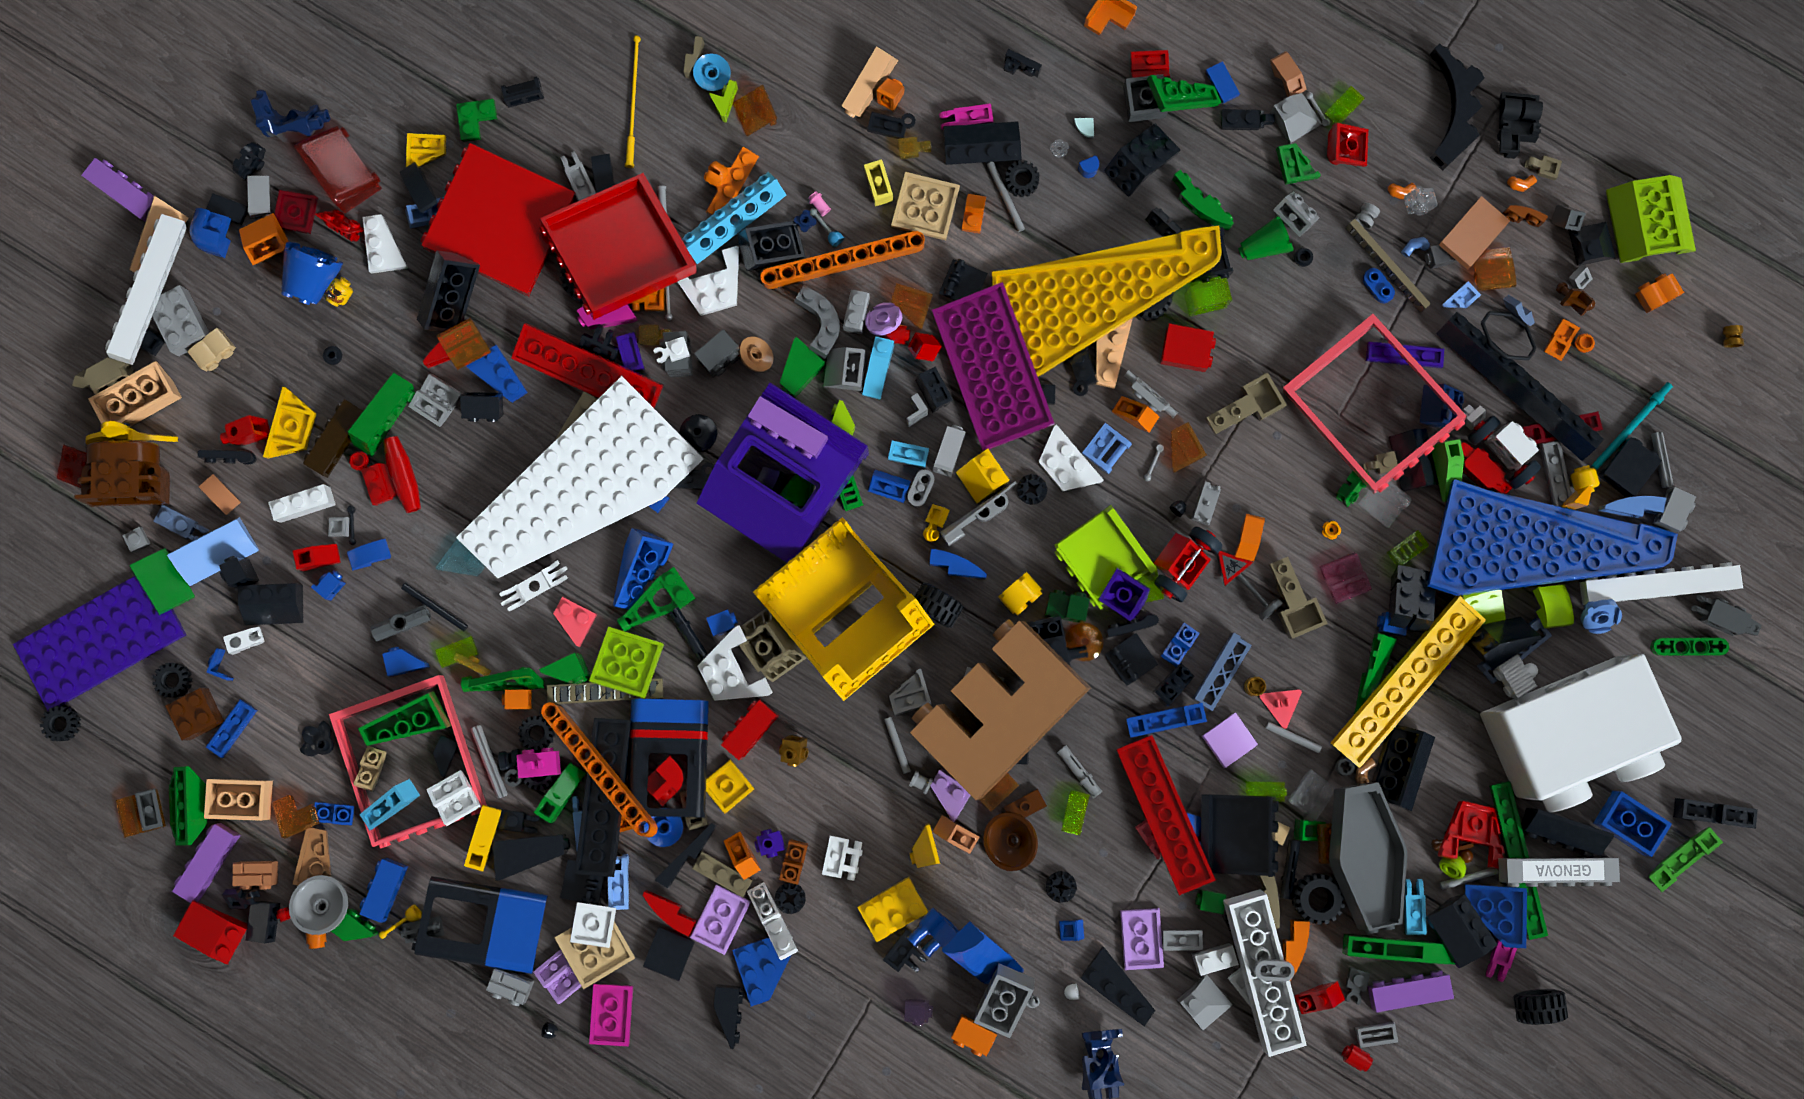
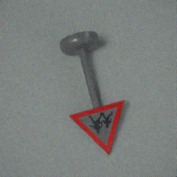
(1232, 568)

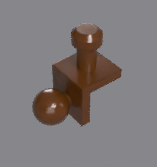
(1576, 298)
(1463, 849)

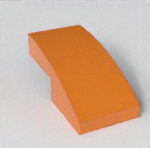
(1561, 339)

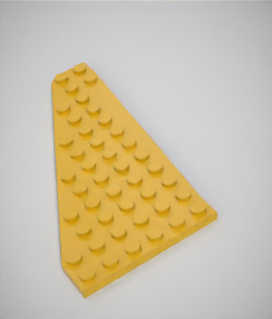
(1088, 295)

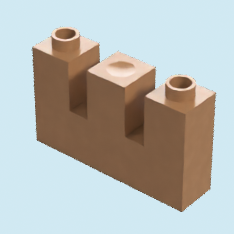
(1010, 719)

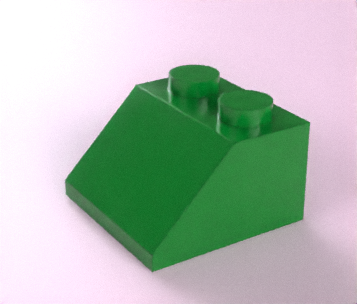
(568, 669)

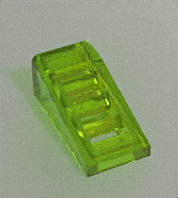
(1396, 557)

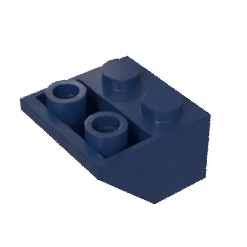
(1434, 411)

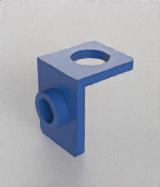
(214, 662)

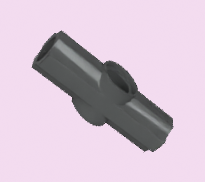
(411, 618)

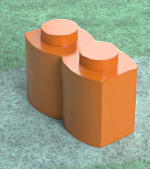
(1659, 293)

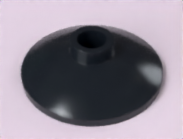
(708, 432)

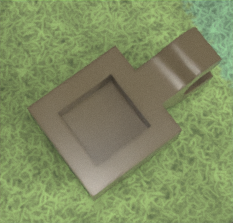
(1546, 167)
(1383, 463)

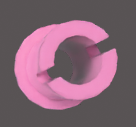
(819, 203)

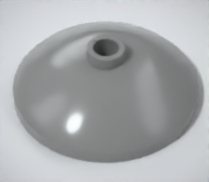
(307, 902)

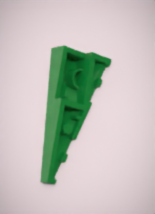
(1379, 656)

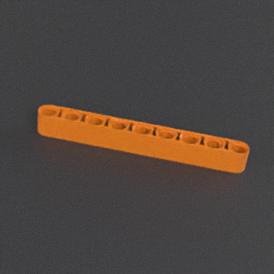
(835, 266)
(606, 773)

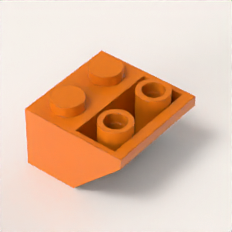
(263, 239)

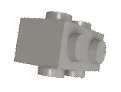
(1296, 213)

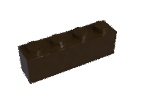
(334, 439)

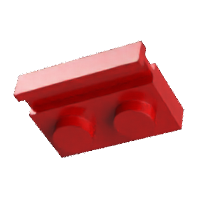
(1149, 63)

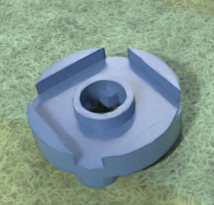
(1593, 610)

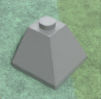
(1295, 117)
(1204, 1002)

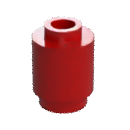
(899, 335)
(1357, 1057)

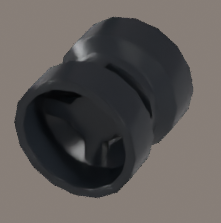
(508, 759)

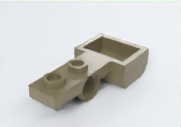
(1260, 398)
(1301, 614)

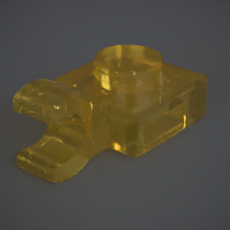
(910, 147)
(650, 334)

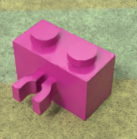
(538, 764)

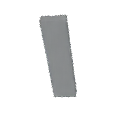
(1555, 472)

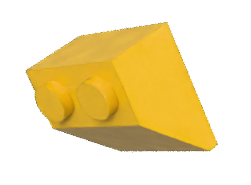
(982, 476)

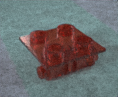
(71, 465)

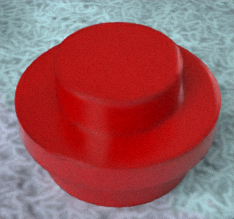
(359, 460)

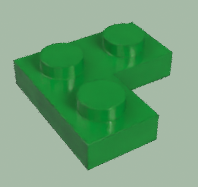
(471, 114)

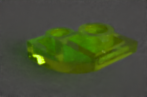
(1345, 105)
(1075, 812)

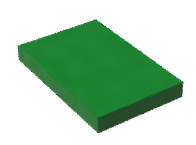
(161, 581)

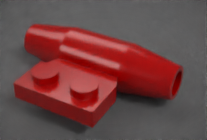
(393, 478)

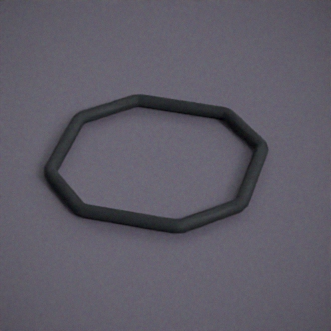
(1496, 348)

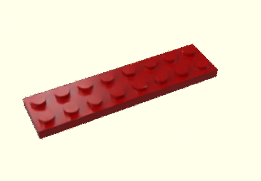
(577, 365)
(1165, 815)

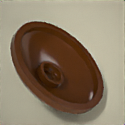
(1001, 843)

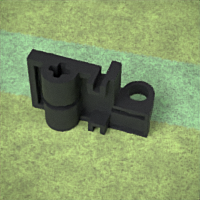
(1518, 121)

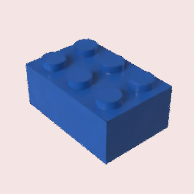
(1632, 823)

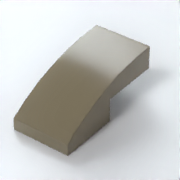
(690, 59)

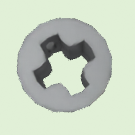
(921, 782)

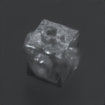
(1420, 200)

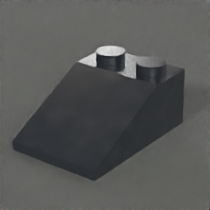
(770, 245)
(1502, 640)

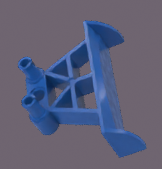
(966, 947)

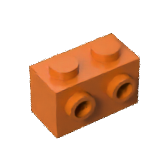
(973, 1036)

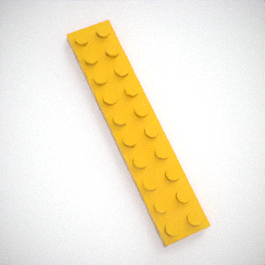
(1408, 681)

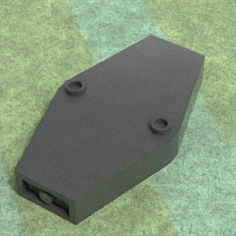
(1368, 857)

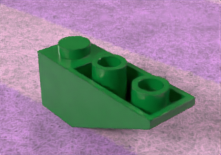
(560, 793)

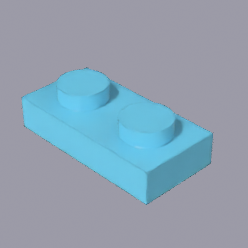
(908, 454)

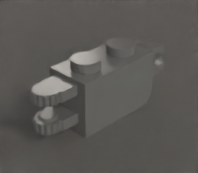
(1726, 617)

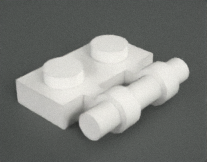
(836, 856)

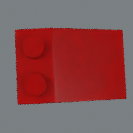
(210, 931)

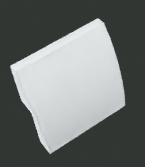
(453, 798)

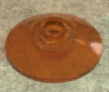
(1087, 631)

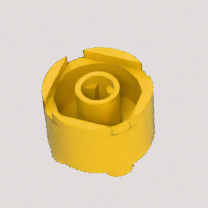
(1019, 593)

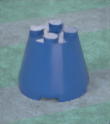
(307, 272)

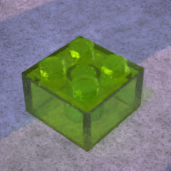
(1207, 296)

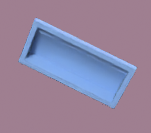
(205, 554)

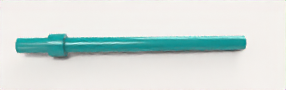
(1655, 399)

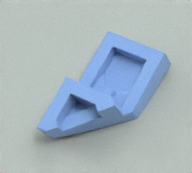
(1463, 297)

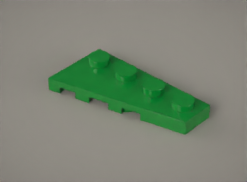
(1181, 95)

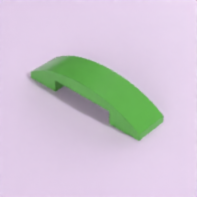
(1684, 857)

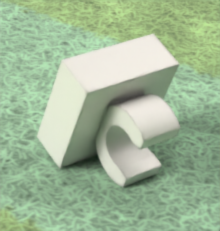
(1474, 416)

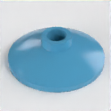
(712, 63)

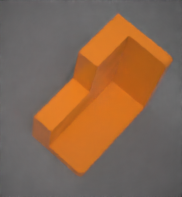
(1117, 11)

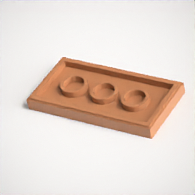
(1474, 233)

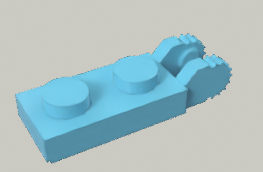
(1415, 909)

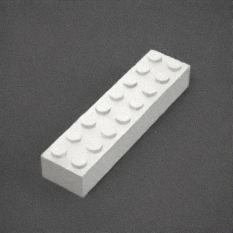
(1270, 1001)

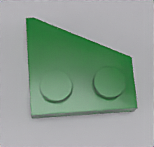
(1295, 165)

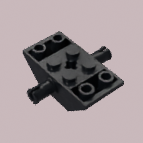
(1053, 634)

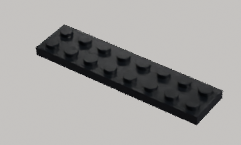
(600, 817)

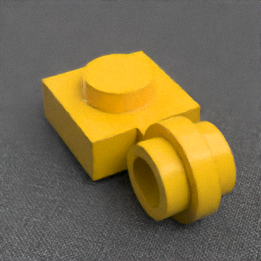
(935, 517)

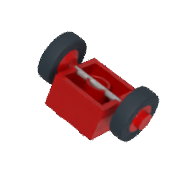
(1184, 562)

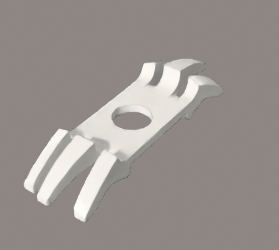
(526, 594)

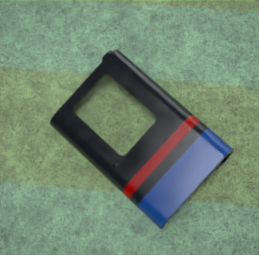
(669, 728)

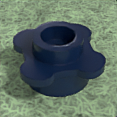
(800, 221)

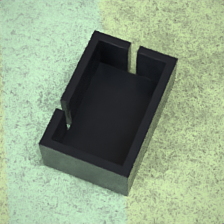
(1411, 598)

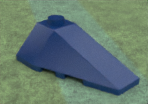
(640, 561)

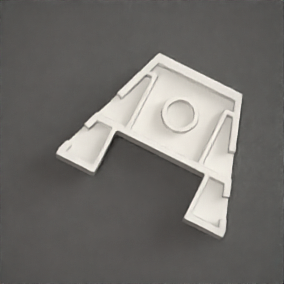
(715, 290)
(724, 674)

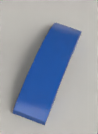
(1166, 720)

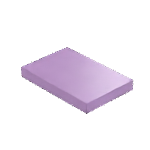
(720, 919)
(1141, 938)

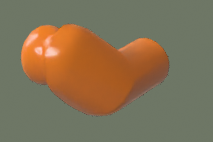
(1521, 185)
(1398, 191)

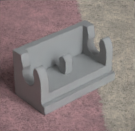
(258, 196)
(1206, 503)

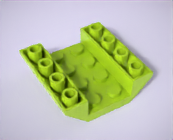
(1650, 218)

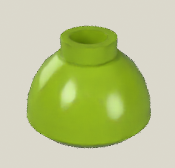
(1453, 867)

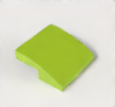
(1555, 606)

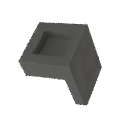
(1568, 217)

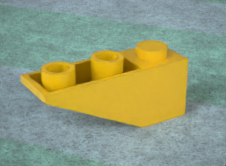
(482, 838)

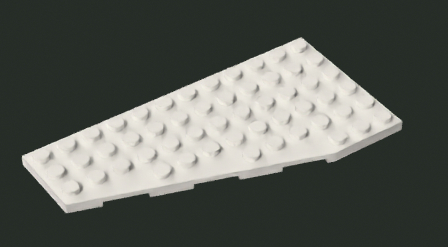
(593, 475)

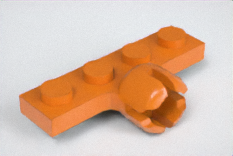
(729, 180)

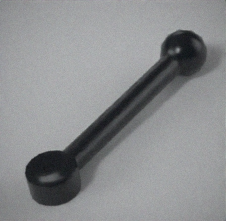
(352, 541)

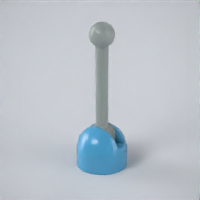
(835, 238)

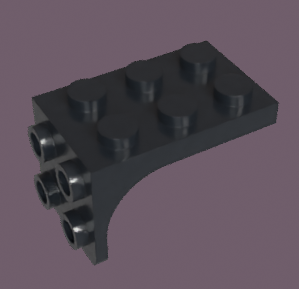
(1140, 159)

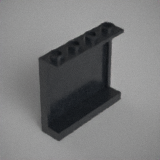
(1240, 834)

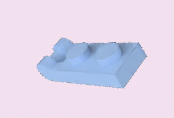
(619, 885)

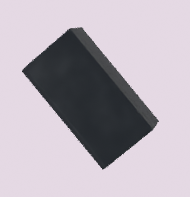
(1424, 472)

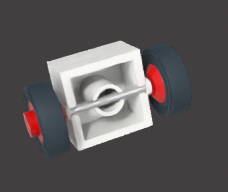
(1510, 447)

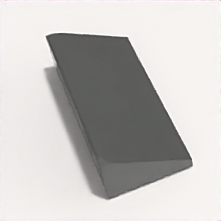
(148, 809)

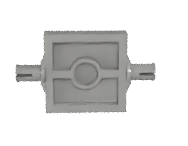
(1154, 400)

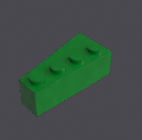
(381, 414)
(411, 719)

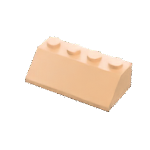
(136, 396)

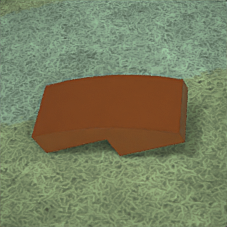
(1518, 213)
(793, 861)

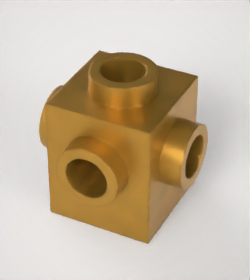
(793, 750)

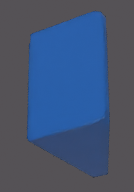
(1071, 930)

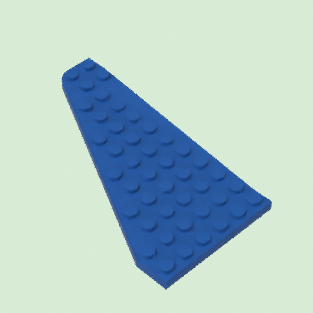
(1516, 542)

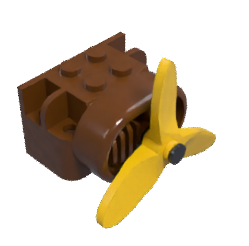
(123, 468)

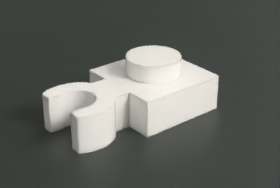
(675, 349)

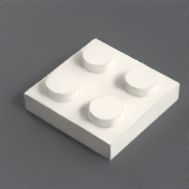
(593, 925)

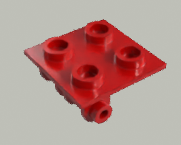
(339, 223)

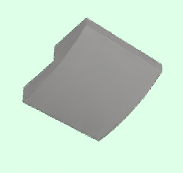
(435, 400)

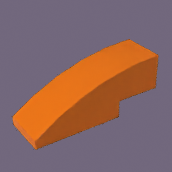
(1295, 947)

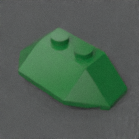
(186, 805)

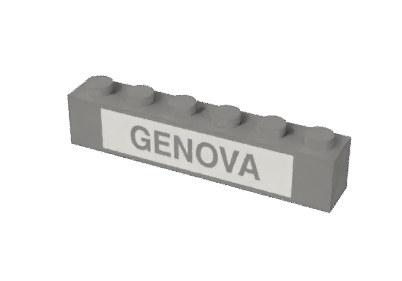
(1558, 870)

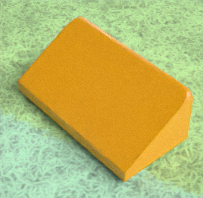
(1578, 499)

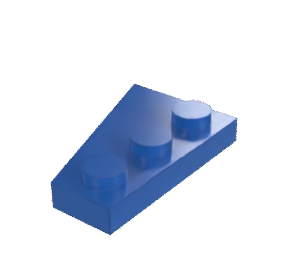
(498, 374)

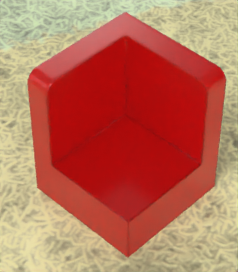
(924, 346)

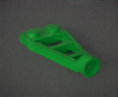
(675, 587)
(525, 680)

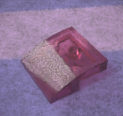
(1345, 577)

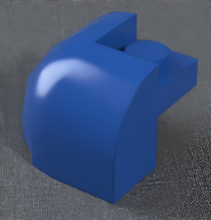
(209, 232)

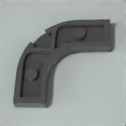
(826, 316)

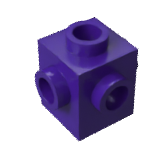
(775, 838)

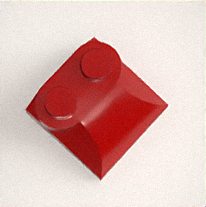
(1347, 145)

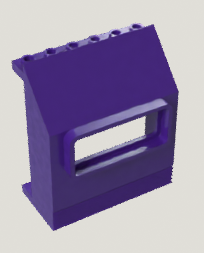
(762, 512)

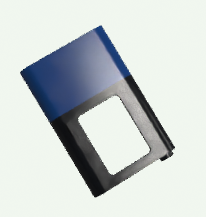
(509, 929)

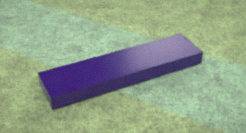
(1386, 353)

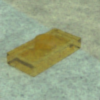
(472, 663)

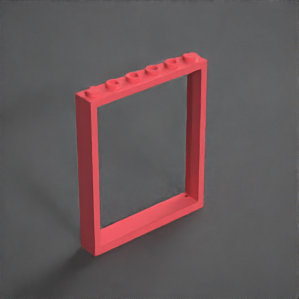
(1372, 321)
(352, 767)

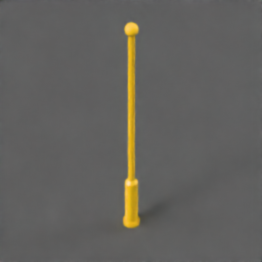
(631, 139)

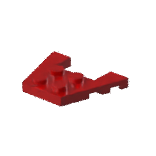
(1474, 825)

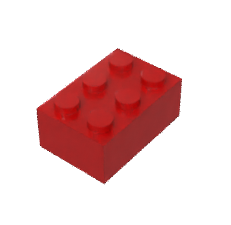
(749, 729)

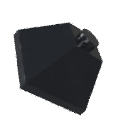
(1592, 244)

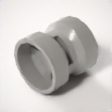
(1367, 215)

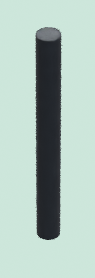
(435, 607)

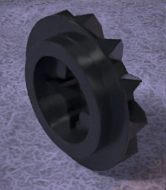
(1031, 498)
(1055, 879)
(799, 899)

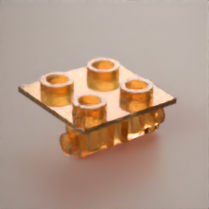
(755, 110)

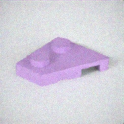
(950, 793)

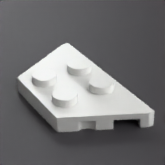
(1066, 464)

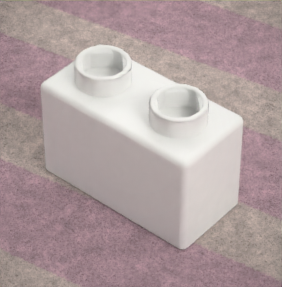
(1582, 730)

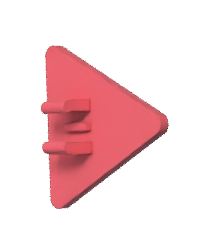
(1281, 705)

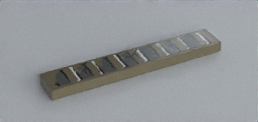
(1388, 265)
(596, 693)

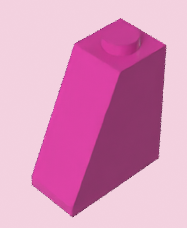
(617, 317)

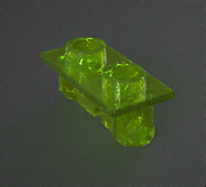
(1267, 789)

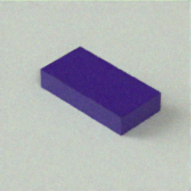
(630, 352)

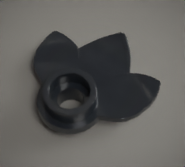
(314, 739)

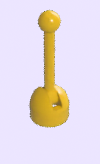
(411, 914)

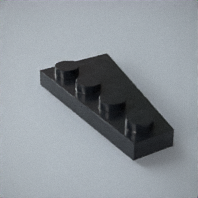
(1113, 983)

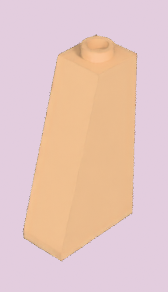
(866, 86)

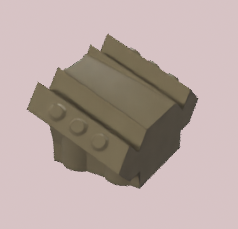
(102, 374)
(770, 646)

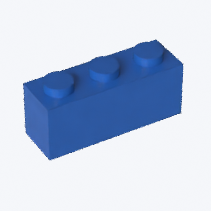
(383, 890)

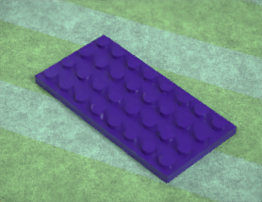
(96, 642)

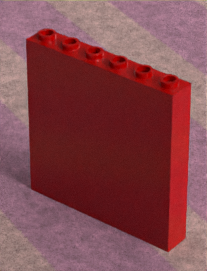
(495, 218)
(617, 246)

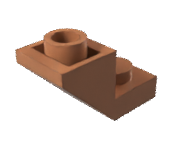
(1289, 73)

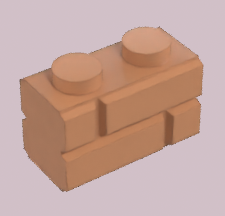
(255, 874)

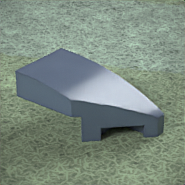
(1516, 308)

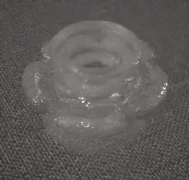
(1059, 153)

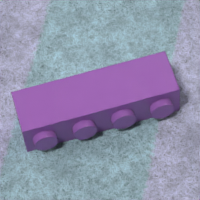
(118, 188)
(787, 427)
(206, 862)
(1411, 991)

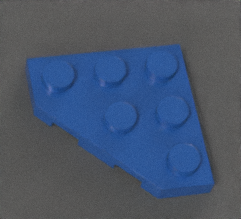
(1502, 912)
(759, 969)

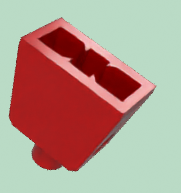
(246, 431)

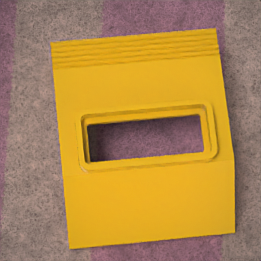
(821, 585)

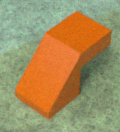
(1250, 537)

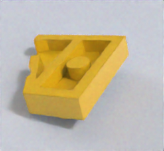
(424, 148)

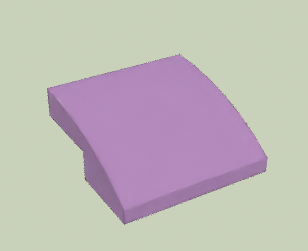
(1229, 740)
(557, 977)

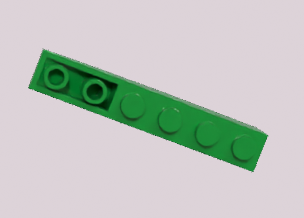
(1395, 949)

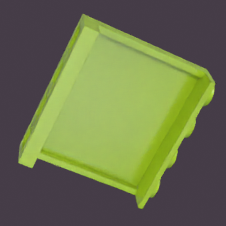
(1099, 549)

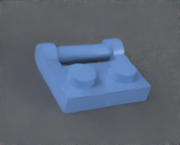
(1101, 444)

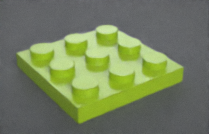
(626, 662)

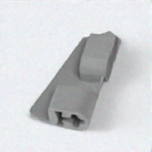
(954, 531)

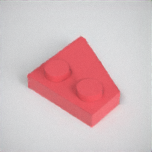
(574, 619)

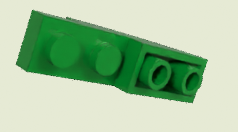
(1204, 208)

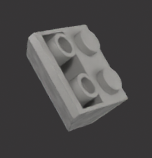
(845, 368)

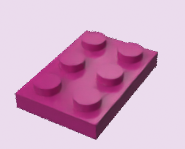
(611, 1014)

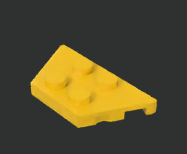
(290, 426)

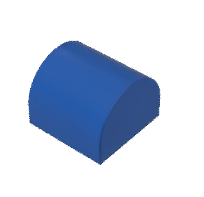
(1089, 167)

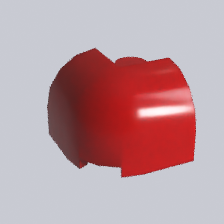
(665, 781)

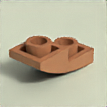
(219, 494)

